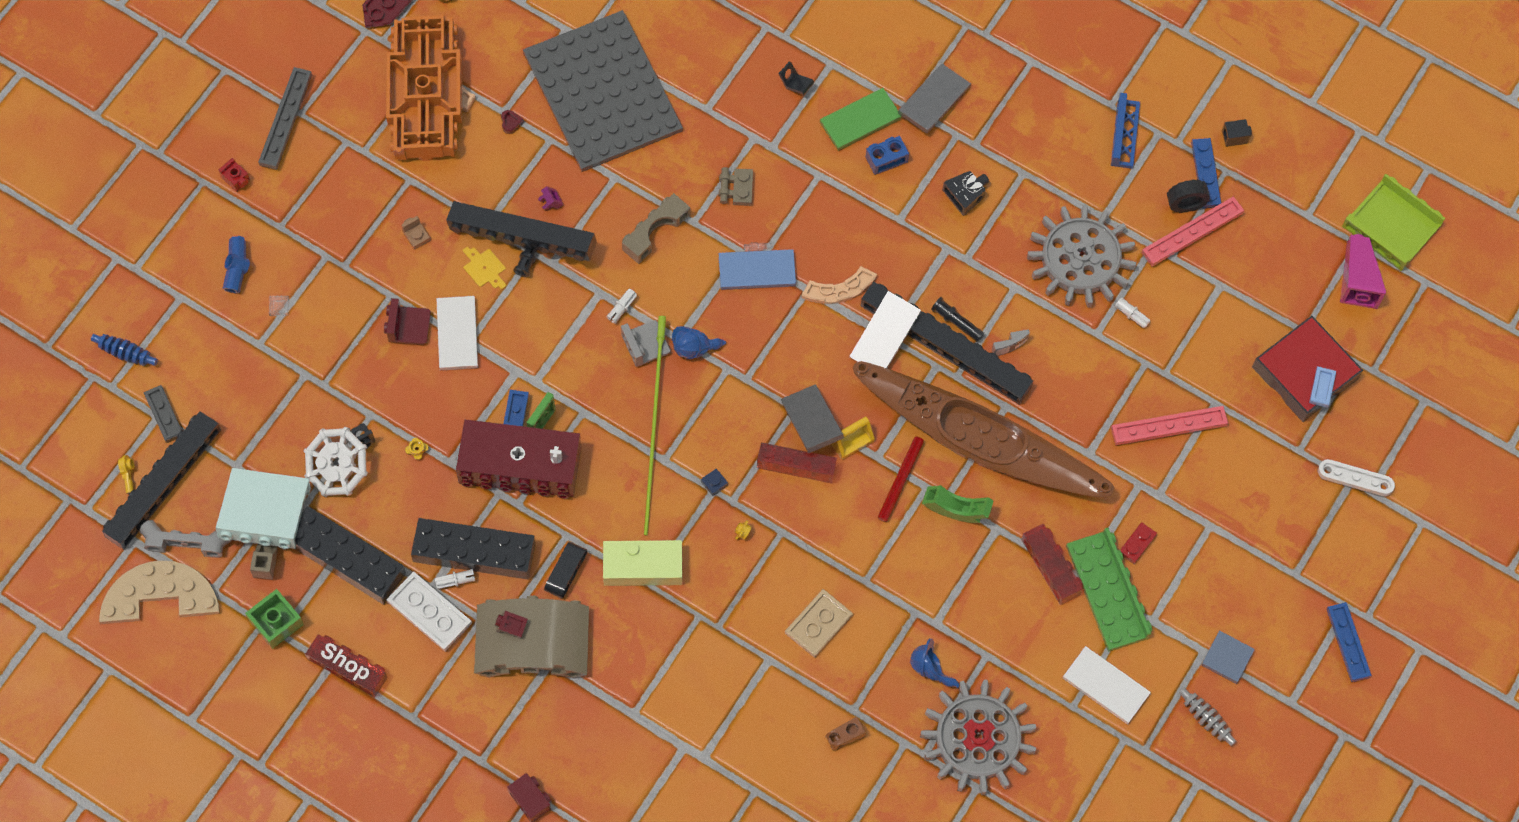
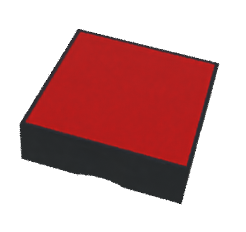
(1292, 364)

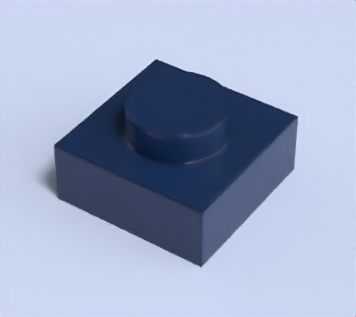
(714, 482)

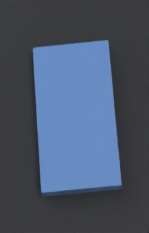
(757, 269)

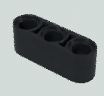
(565, 570)

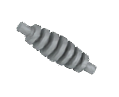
(1213, 722)

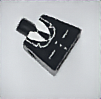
(965, 190)

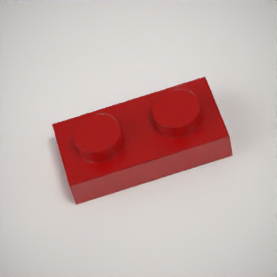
(1138, 542)

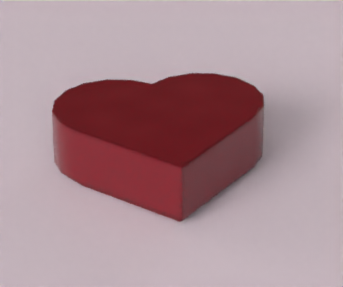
(511, 121)

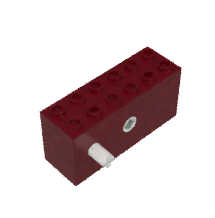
(518, 458)

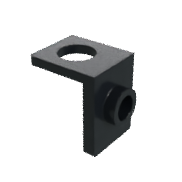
(795, 82)
(366, 438)

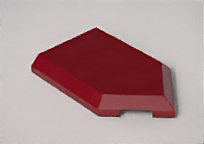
(382, 11)

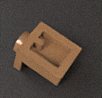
(415, 232)

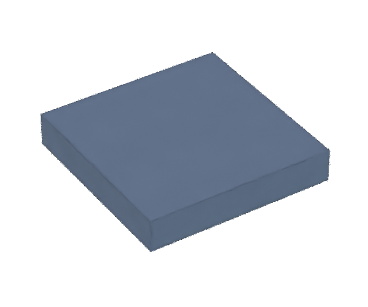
(1227, 657)

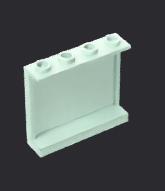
(262, 508)

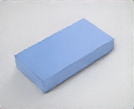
(1322, 387)

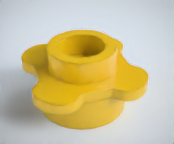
(416, 453)
(742, 530)

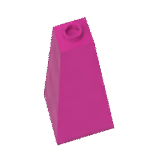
(1361, 276)

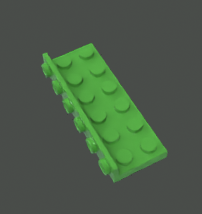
(1109, 590)

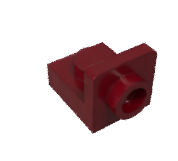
(511, 624)

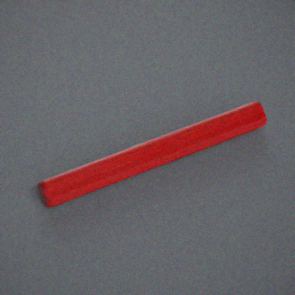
(900, 479)

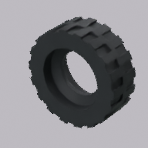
(1188, 196)

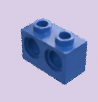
(889, 158)

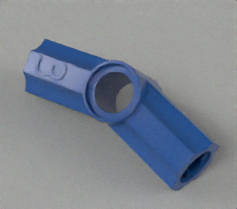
(236, 264)

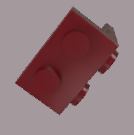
(406, 324)

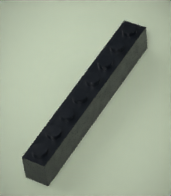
(521, 231)
(161, 480)

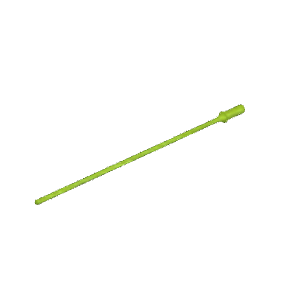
(660, 339)

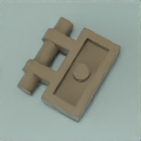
(742, 186)

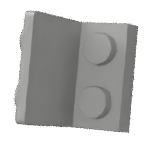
(642, 342)

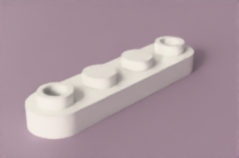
(1356, 477)

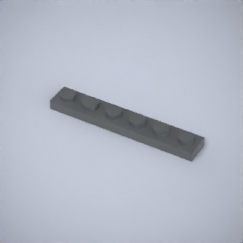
(285, 118)

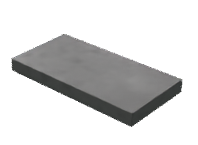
(934, 98)
(812, 418)

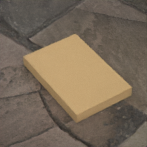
(818, 623)

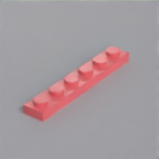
(1192, 231)
(1169, 425)

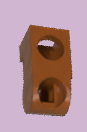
(845, 734)

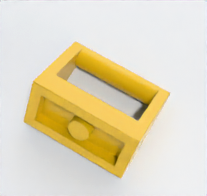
(855, 438)

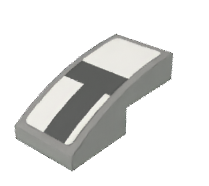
(1015, 340)

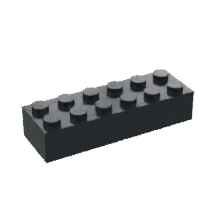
(473, 548)
(347, 556)

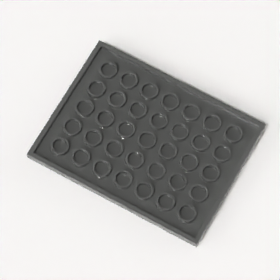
(602, 90)

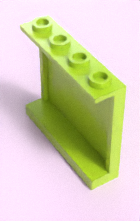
(1394, 222)

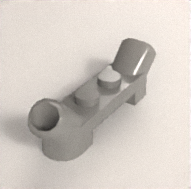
(157, 540)

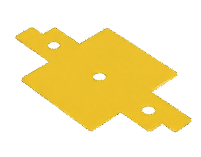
(481, 275)

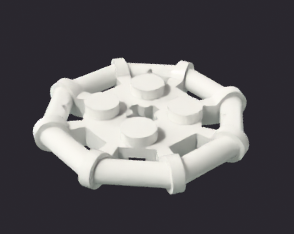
(325, 461)

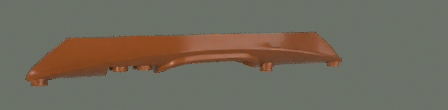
(981, 433)

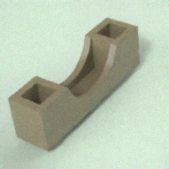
(671, 212)
(264, 561)

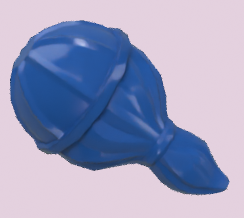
(693, 343)
(928, 665)

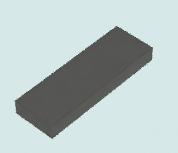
(163, 413)

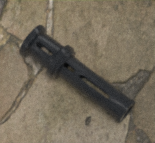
(527, 258)
(951, 314)

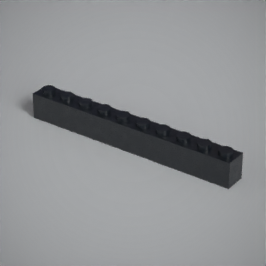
(959, 350)

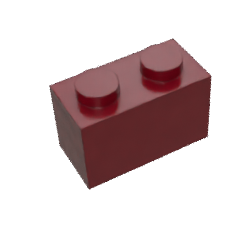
(529, 797)

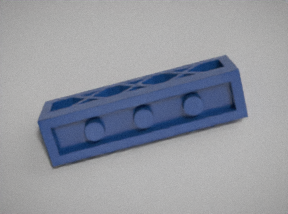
(1119, 130)

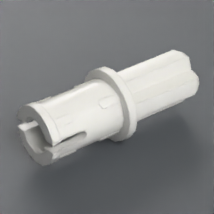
(621, 306)
(1132, 312)
(454, 579)

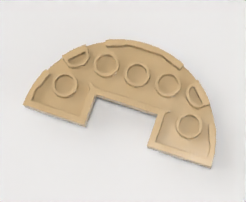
(154, 583)

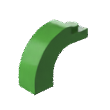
(956, 507)

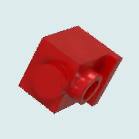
(228, 173)

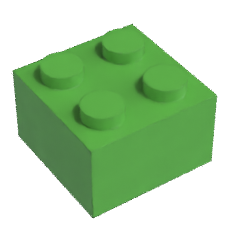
(274, 618)

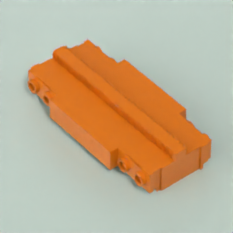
(424, 87)

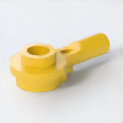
(125, 466)

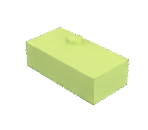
(642, 563)

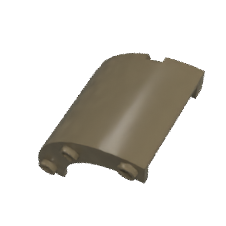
(551, 640)

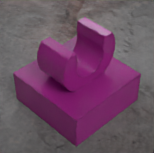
(552, 198)

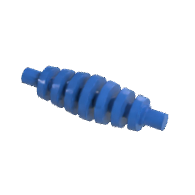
(124, 349)

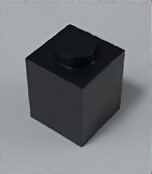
(1236, 132)

